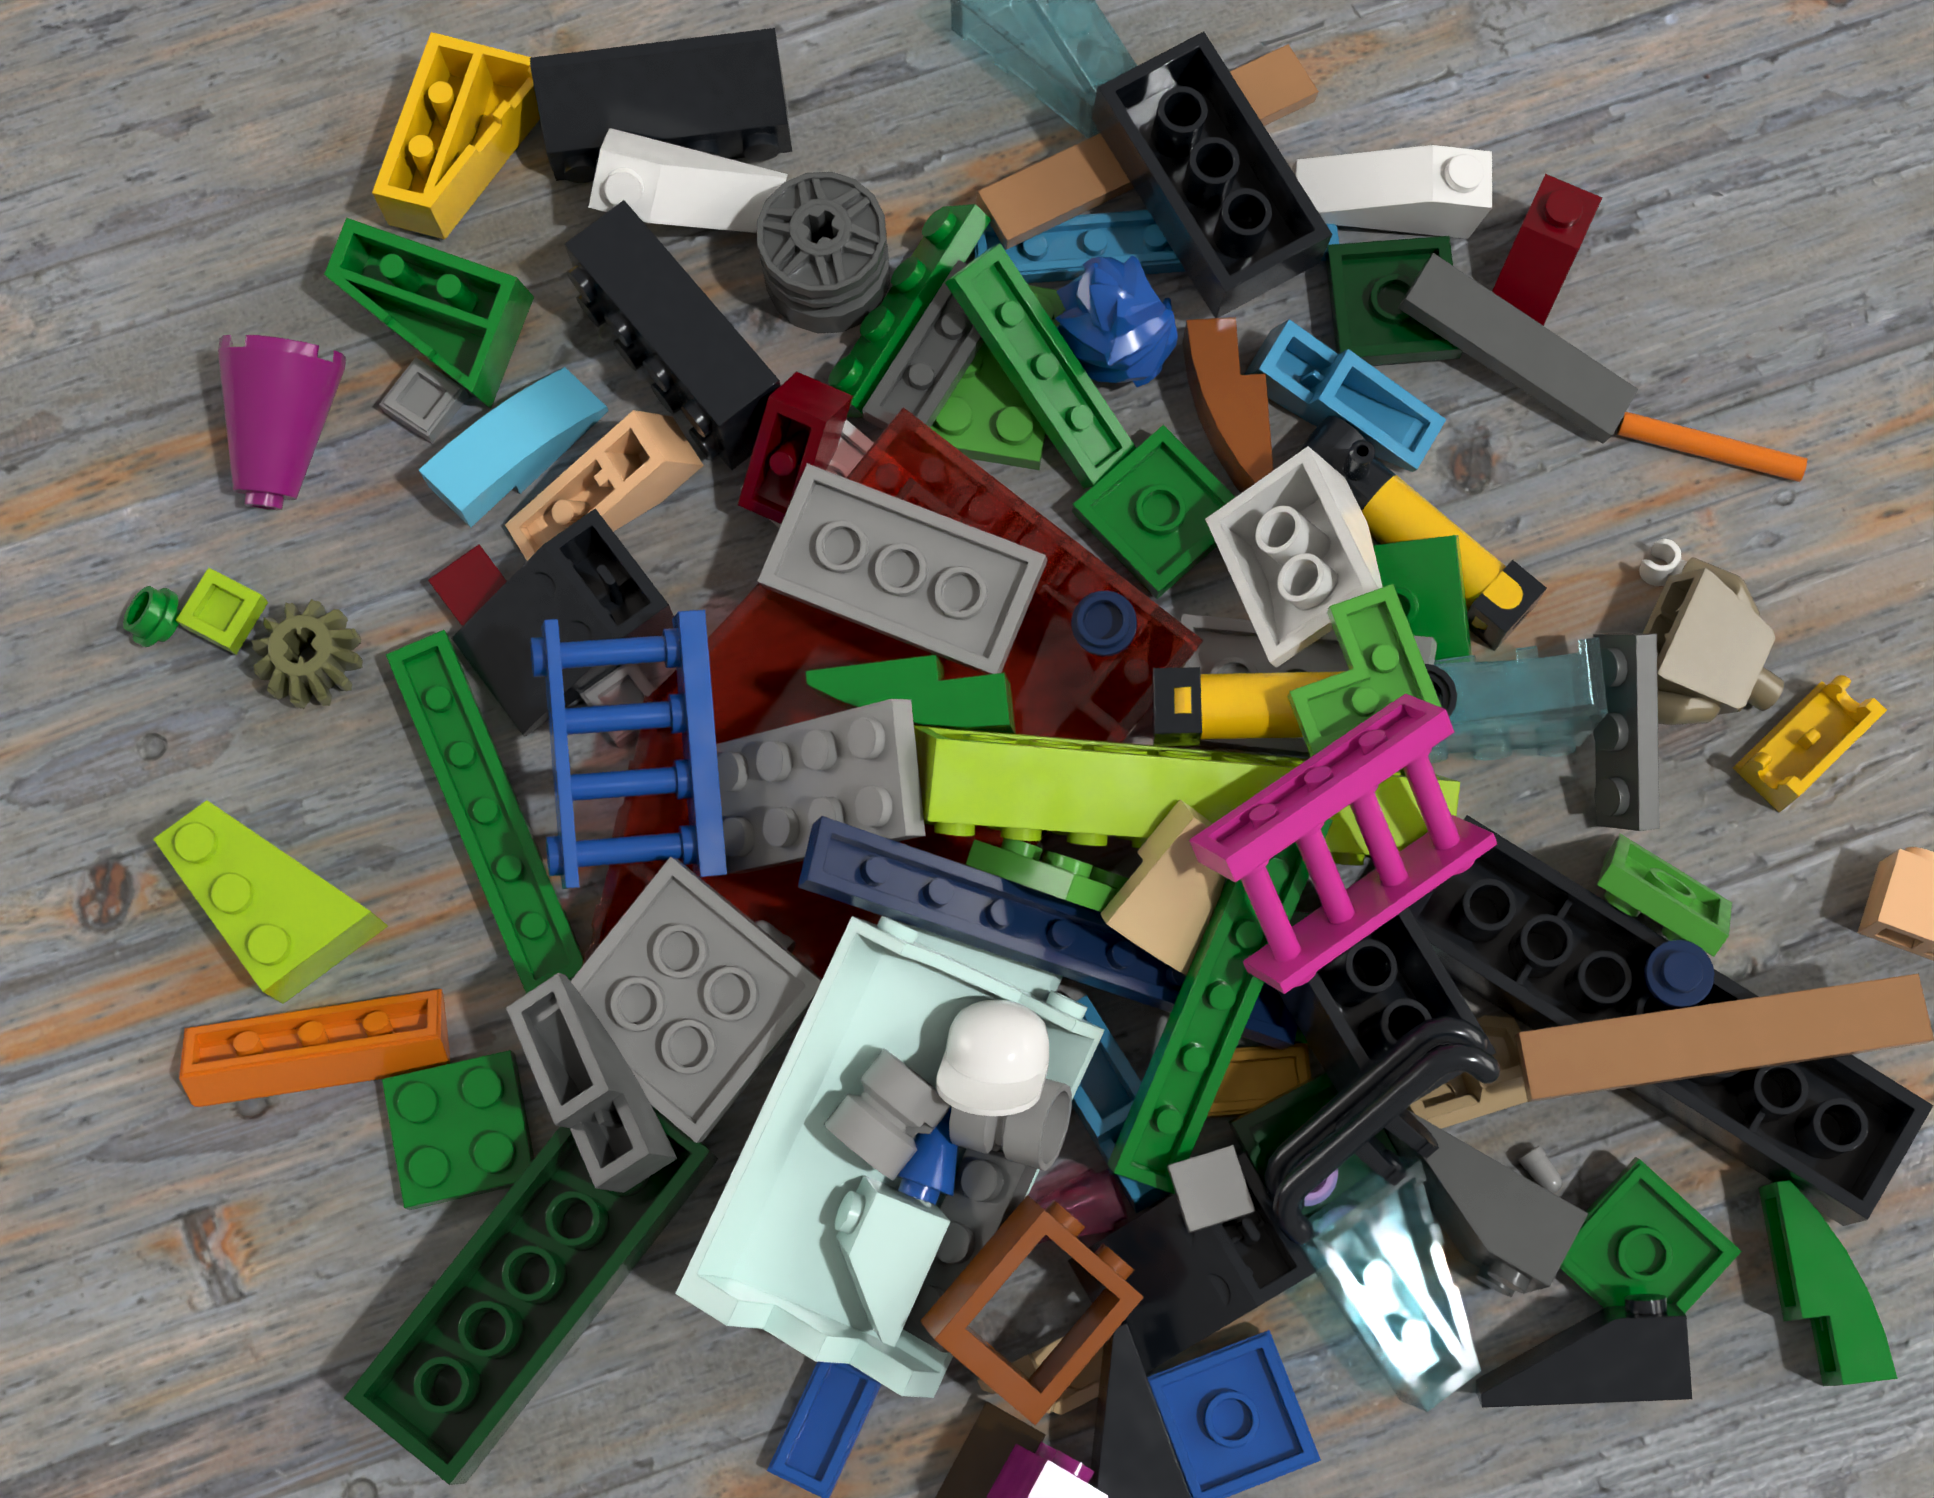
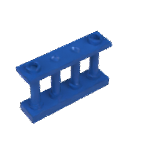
(685, 713)

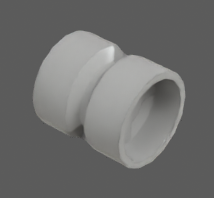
(887, 1114)
(1026, 1137)

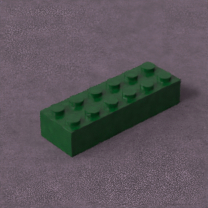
(517, 1302)

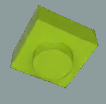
(222, 611)

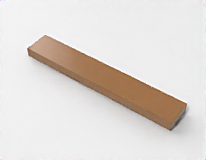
(1092, 175)
(1723, 1037)

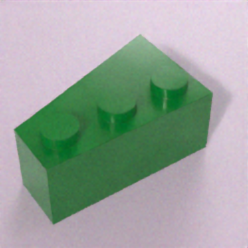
(435, 301)

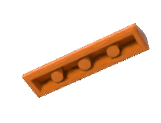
(314, 1048)

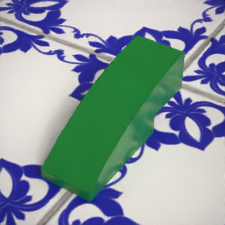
(958, 703)
(1823, 1285)

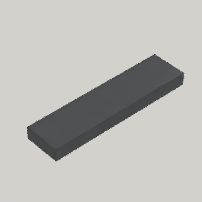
(1518, 348)

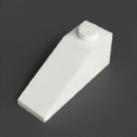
(680, 184)
(1402, 189)

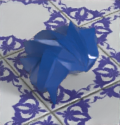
(1117, 322)

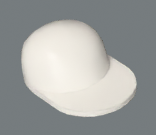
(994, 1059)

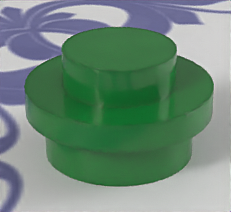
(152, 616)

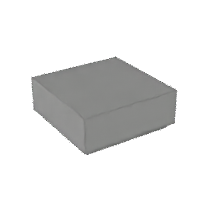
(424, 400)
(622, 686)
(1210, 1189)

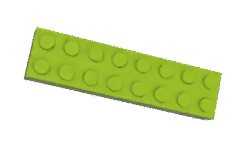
(1117, 788)

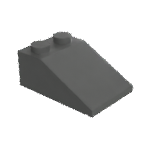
(1495, 1214)

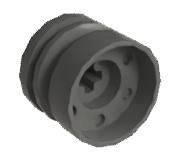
(829, 282)

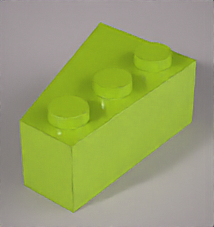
(264, 903)

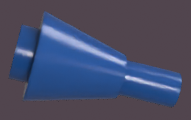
(932, 1166)

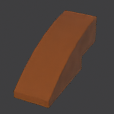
(1228, 403)

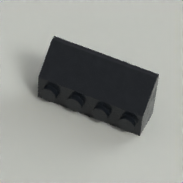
(691, 92)

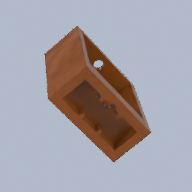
(989, 1270)

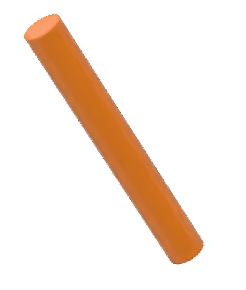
(1712, 446)

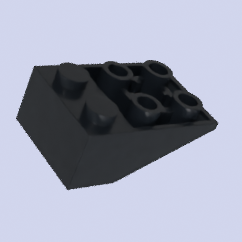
(593, 592)
(1199, 1277)

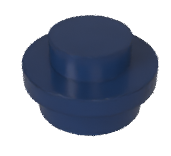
(1104, 623)
(1679, 973)

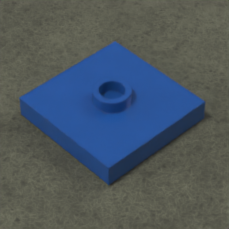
(1233, 1418)

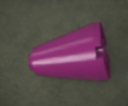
(274, 413)

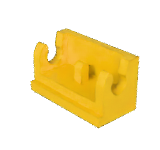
(1807, 742)

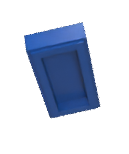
(824, 1427)

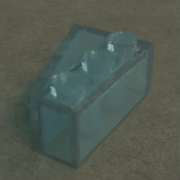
(1052, 46)
(1524, 703)
(1392, 1284)

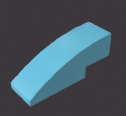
(512, 444)

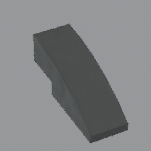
(589, 1086)

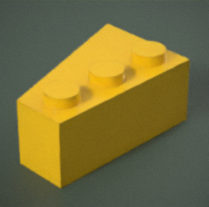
(454, 133)

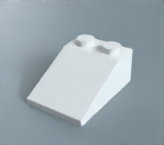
(1295, 551)

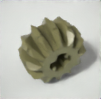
(321, 633)

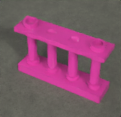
(1296, 811)

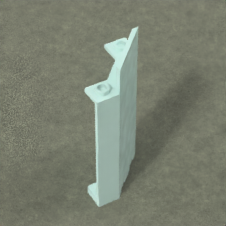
(772, 1237)

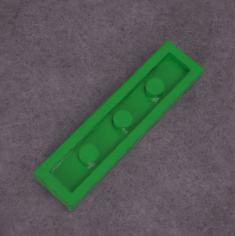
(946, 238)
(1041, 365)

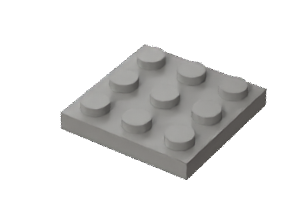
(693, 996)

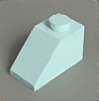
(888, 1251)

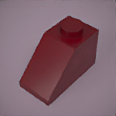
(1546, 247)
(797, 428)

